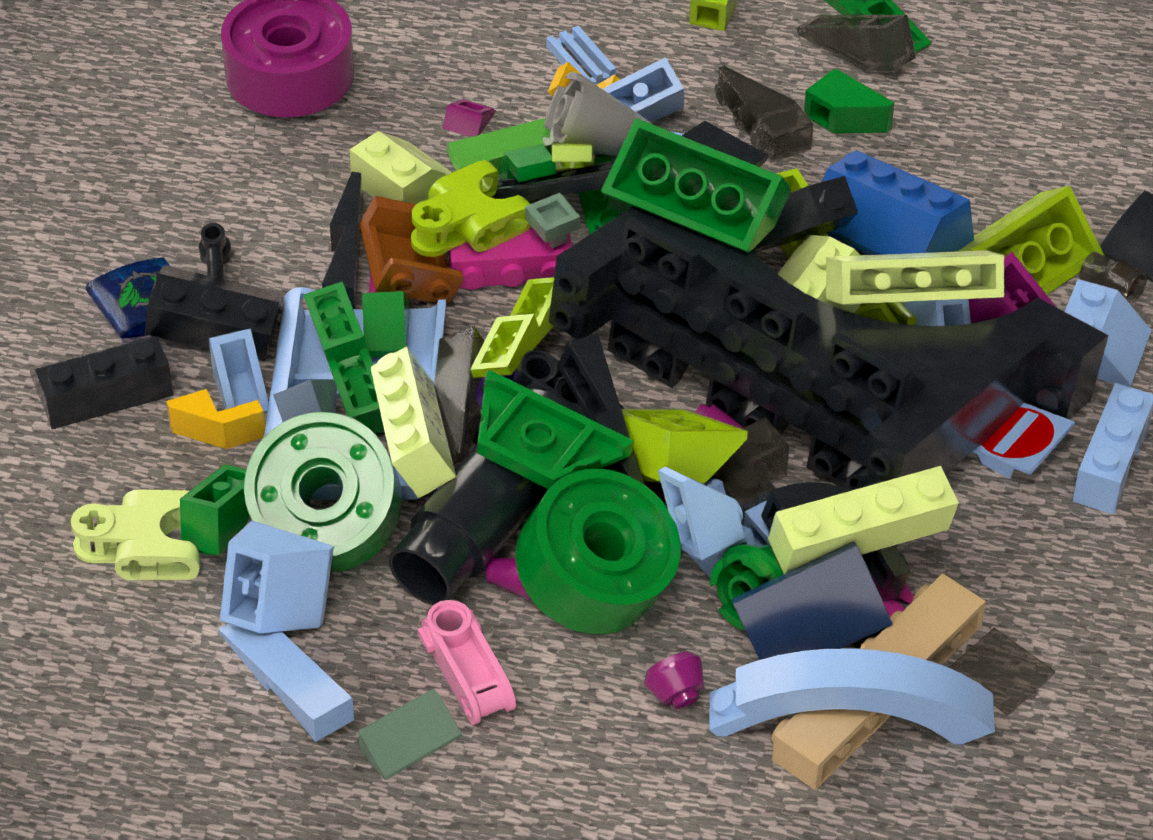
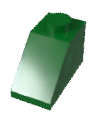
(214, 510)

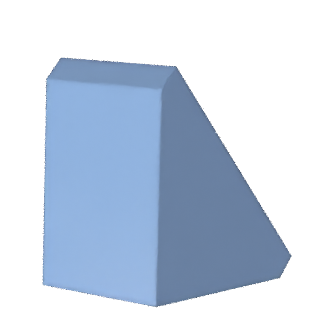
(237, 369)

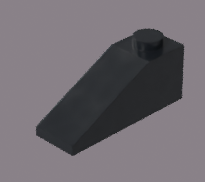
(812, 212)

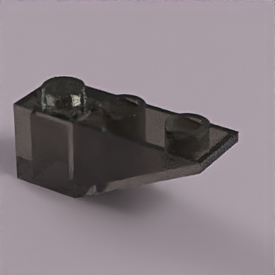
(769, 118)

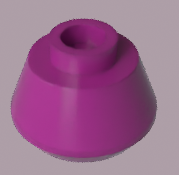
(676, 679)

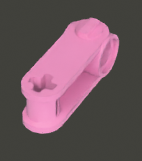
(466, 660)

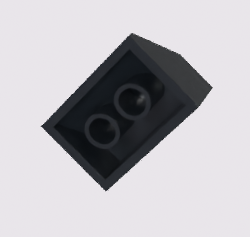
(198, 307)
(103, 382)

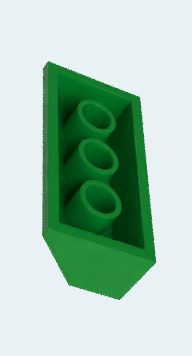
(696, 186)

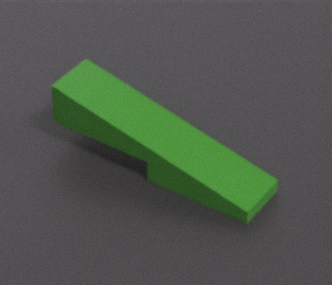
(494, 144)

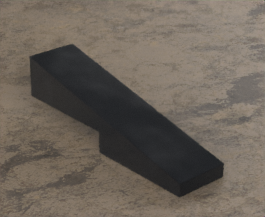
(345, 238)
(592, 385)

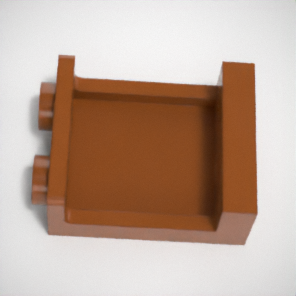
(395, 264)

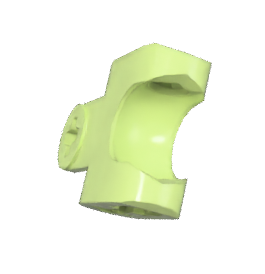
(136, 536)

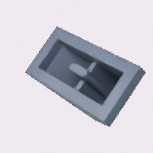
(307, 398)

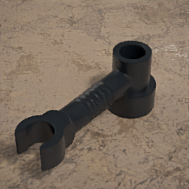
(214, 249)

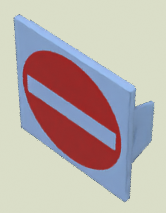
(1023, 440)

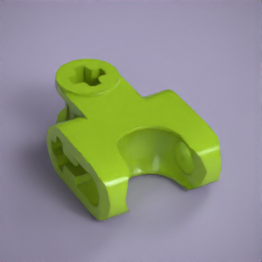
(463, 212)

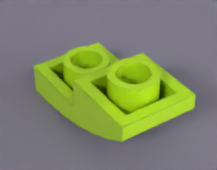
(572, 155)

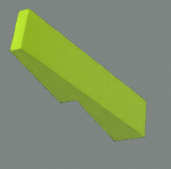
(518, 333)

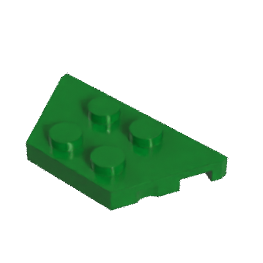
(542, 436)

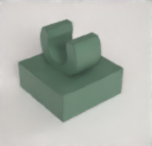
(553, 219)

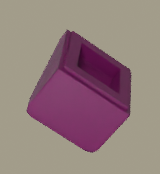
(467, 117)

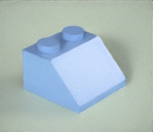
(1113, 315)

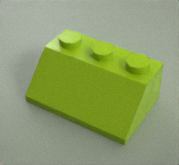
(680, 442)

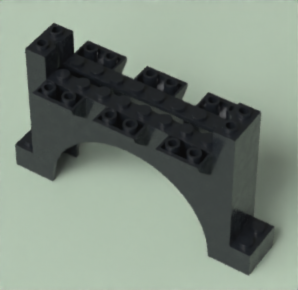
(865, 388)

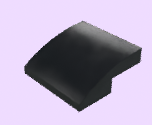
(1133, 236)

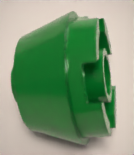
(740, 571)

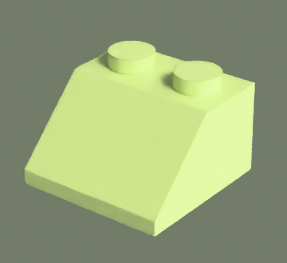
(395, 168)

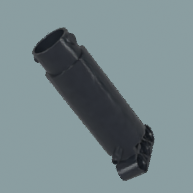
(478, 509)

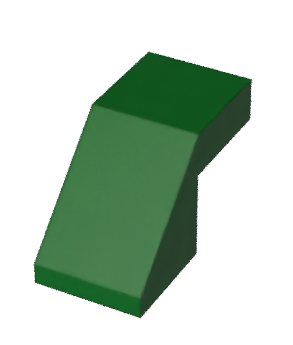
(527, 164)

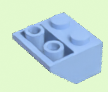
(275, 580)

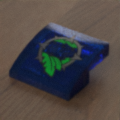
(125, 295)

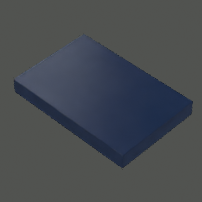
(814, 606)

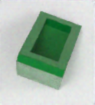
(385, 322)

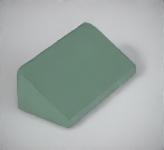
(408, 734)

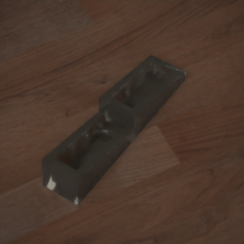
(457, 389)

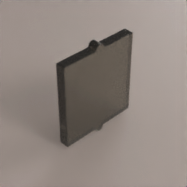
(1003, 670)

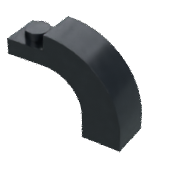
(885, 565)

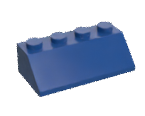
(899, 210)

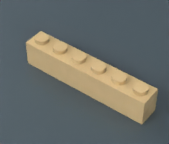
(930, 628)

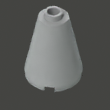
(588, 116)

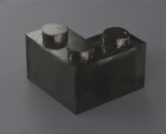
(755, 466)

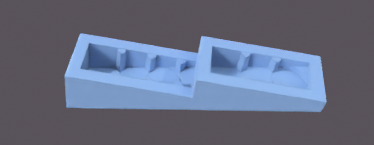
(296, 679)

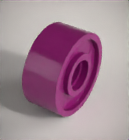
(287, 55)

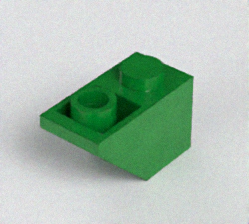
(847, 105)

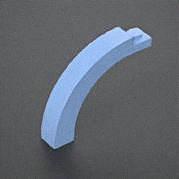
(854, 681)

